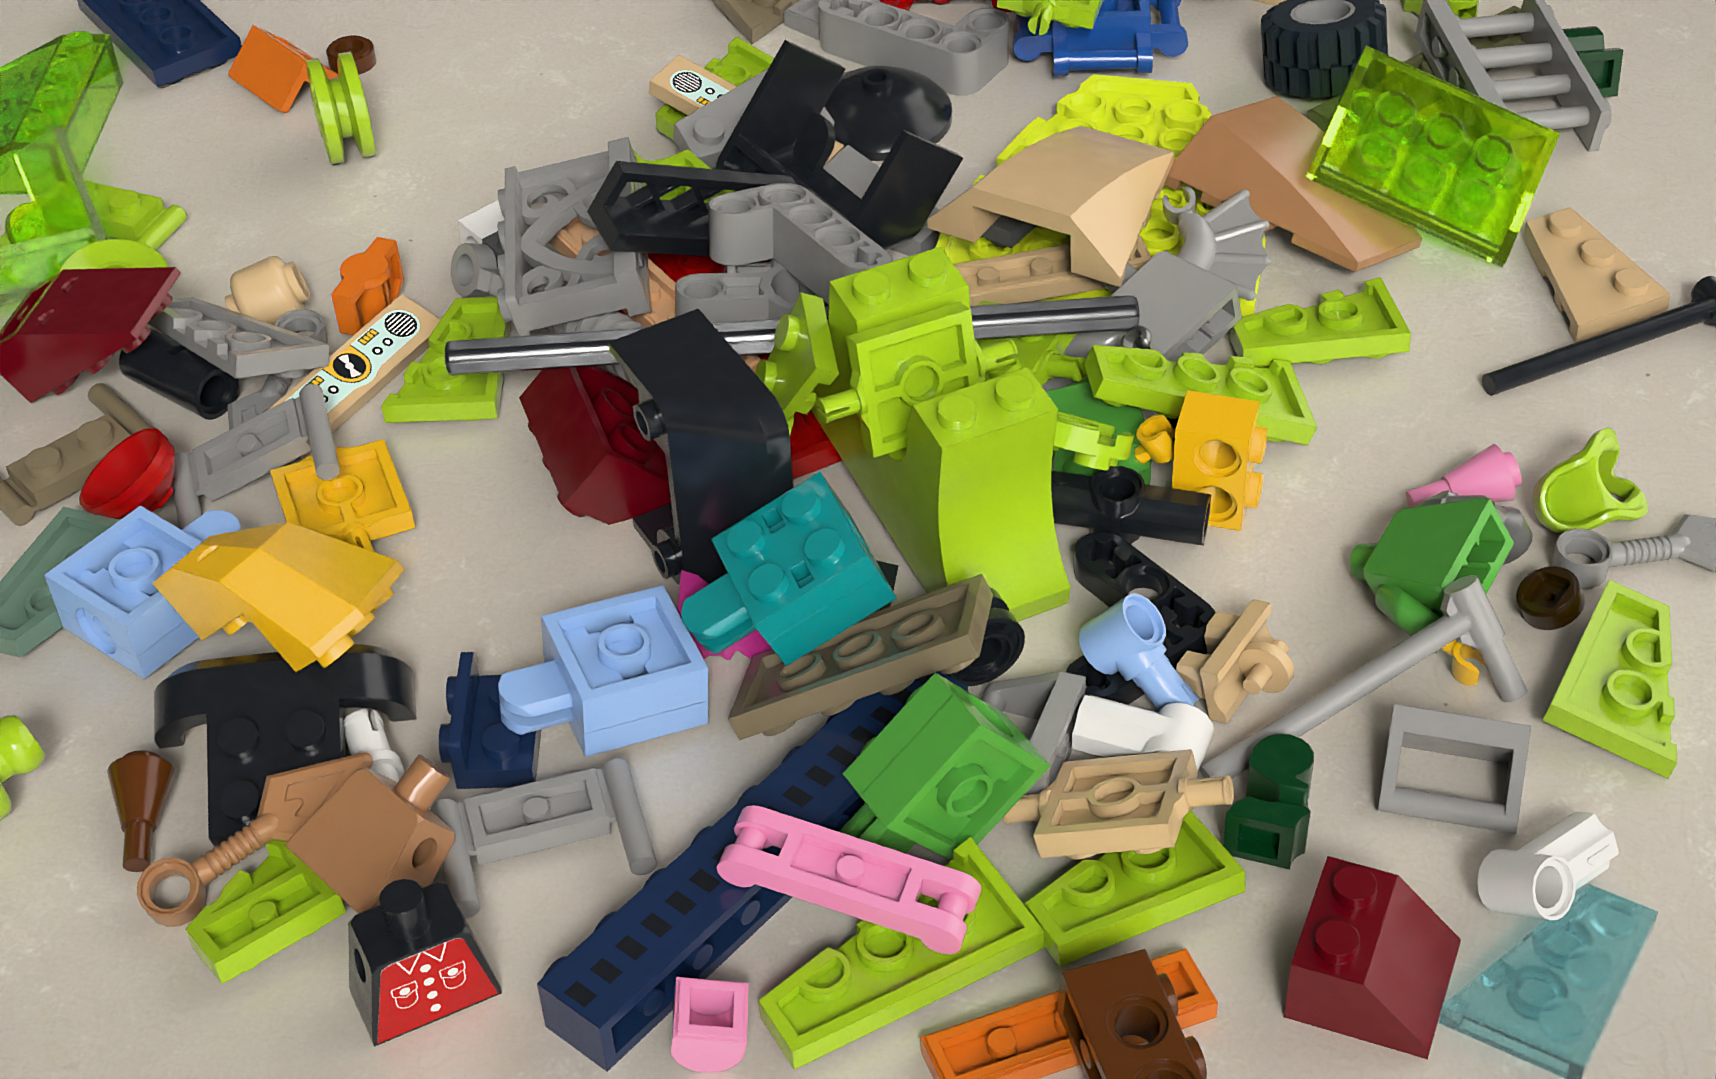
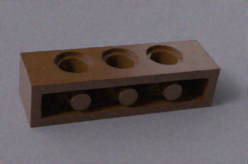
(1123, 999)

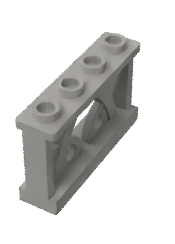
(593, 286)

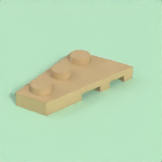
(1591, 275)

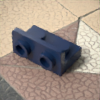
(476, 739)

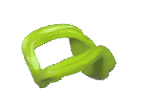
(1578, 489)

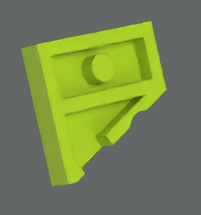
(262, 914)

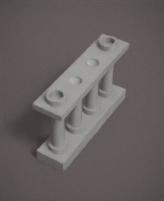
(1458, 62)

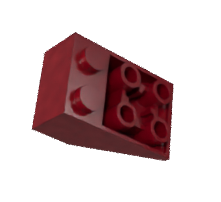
(79, 324)

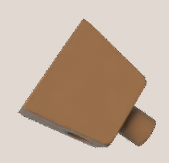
(377, 833)

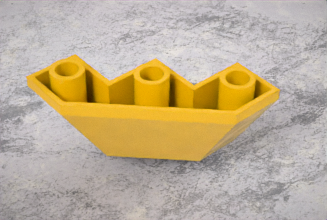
(286, 580)

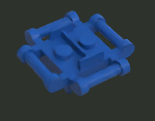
(1118, 39)

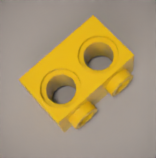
(1217, 454)

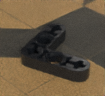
(1132, 572)

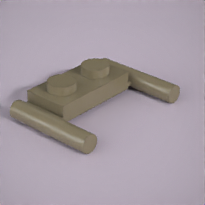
(65, 464)

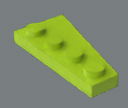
(1151, 382)
(893, 974)

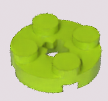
(1091, 441)

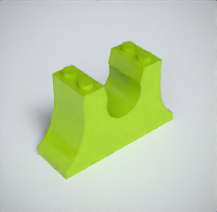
(976, 461)

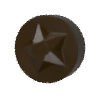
(1550, 598)

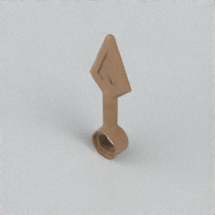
(284, 808)

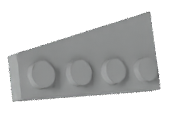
(239, 342)

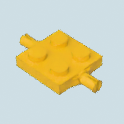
(354, 506)

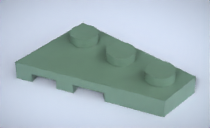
(25, 599)

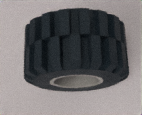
(1316, 43)

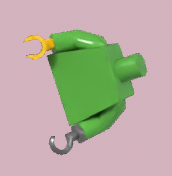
(1152, 436)

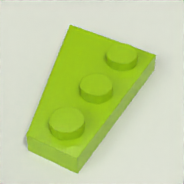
(435, 394)

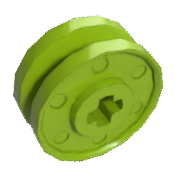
(340, 107)

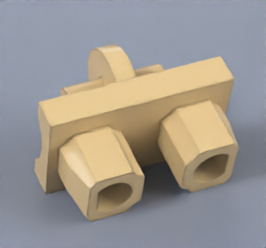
(1241, 661)

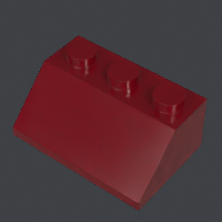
(594, 444)

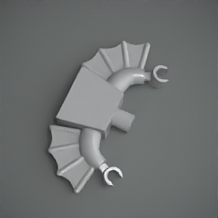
(1194, 295)

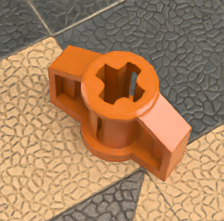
(367, 285)

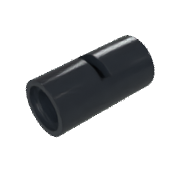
(179, 376)

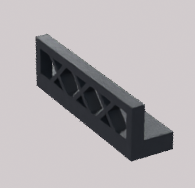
(664, 226)

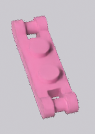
(850, 877)

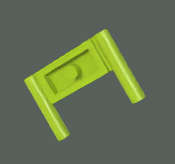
(131, 215)

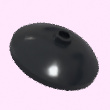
(880, 101)

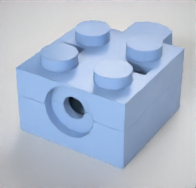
(109, 594)
(613, 672)

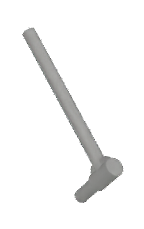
(1466, 618)

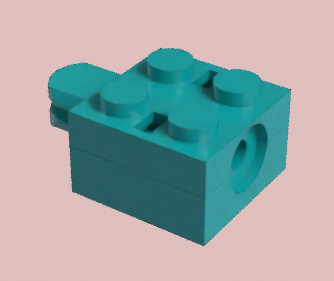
(792, 575)

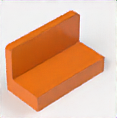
(272, 68)

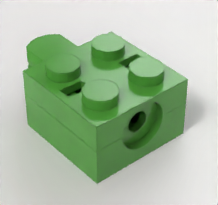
(941, 772)

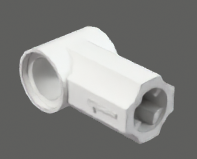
(1124, 730)
(1548, 870)

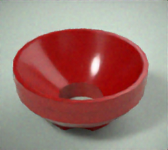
(131, 476)

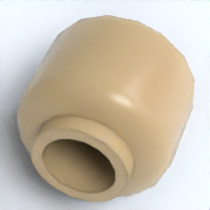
(267, 290)

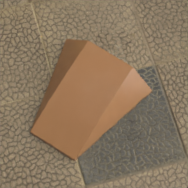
(1268, 153)

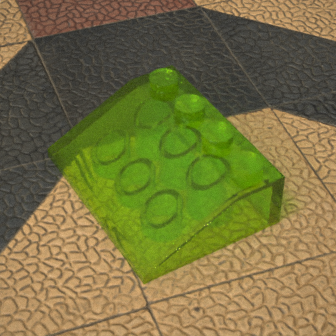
(57, 84)
(1433, 156)

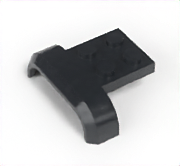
(272, 718)

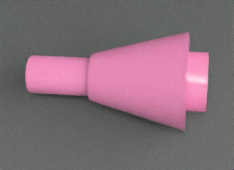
(1485, 474)

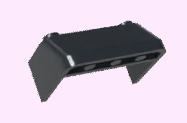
(791, 138)
(718, 435)

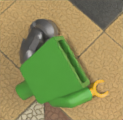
(1432, 548)

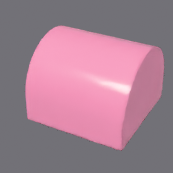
(709, 1023)

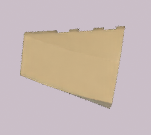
(1074, 184)

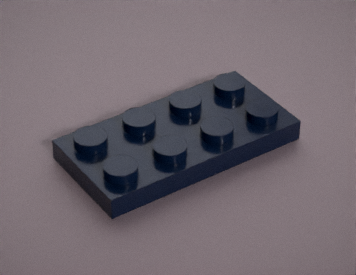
(165, 35)

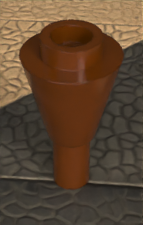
(139, 789)

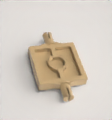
(1118, 804)

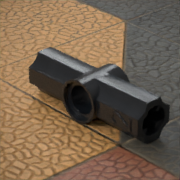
(1124, 505)

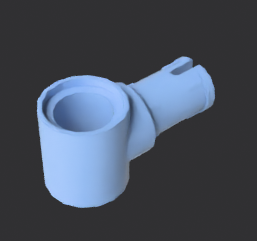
(1131, 641)

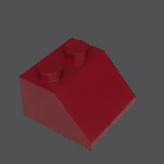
(1371, 960)

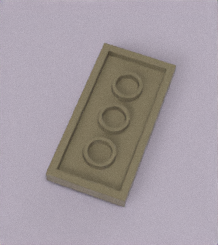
(873, 656)

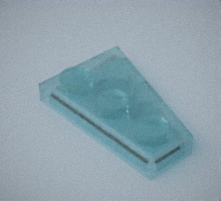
(1557, 985)

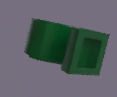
(1601, 63)
(1275, 814)

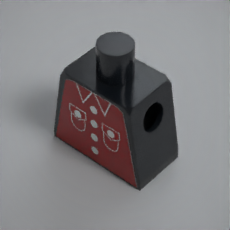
(414, 961)

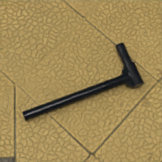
(1699, 310)

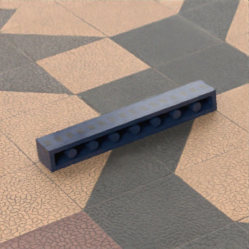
(687, 914)

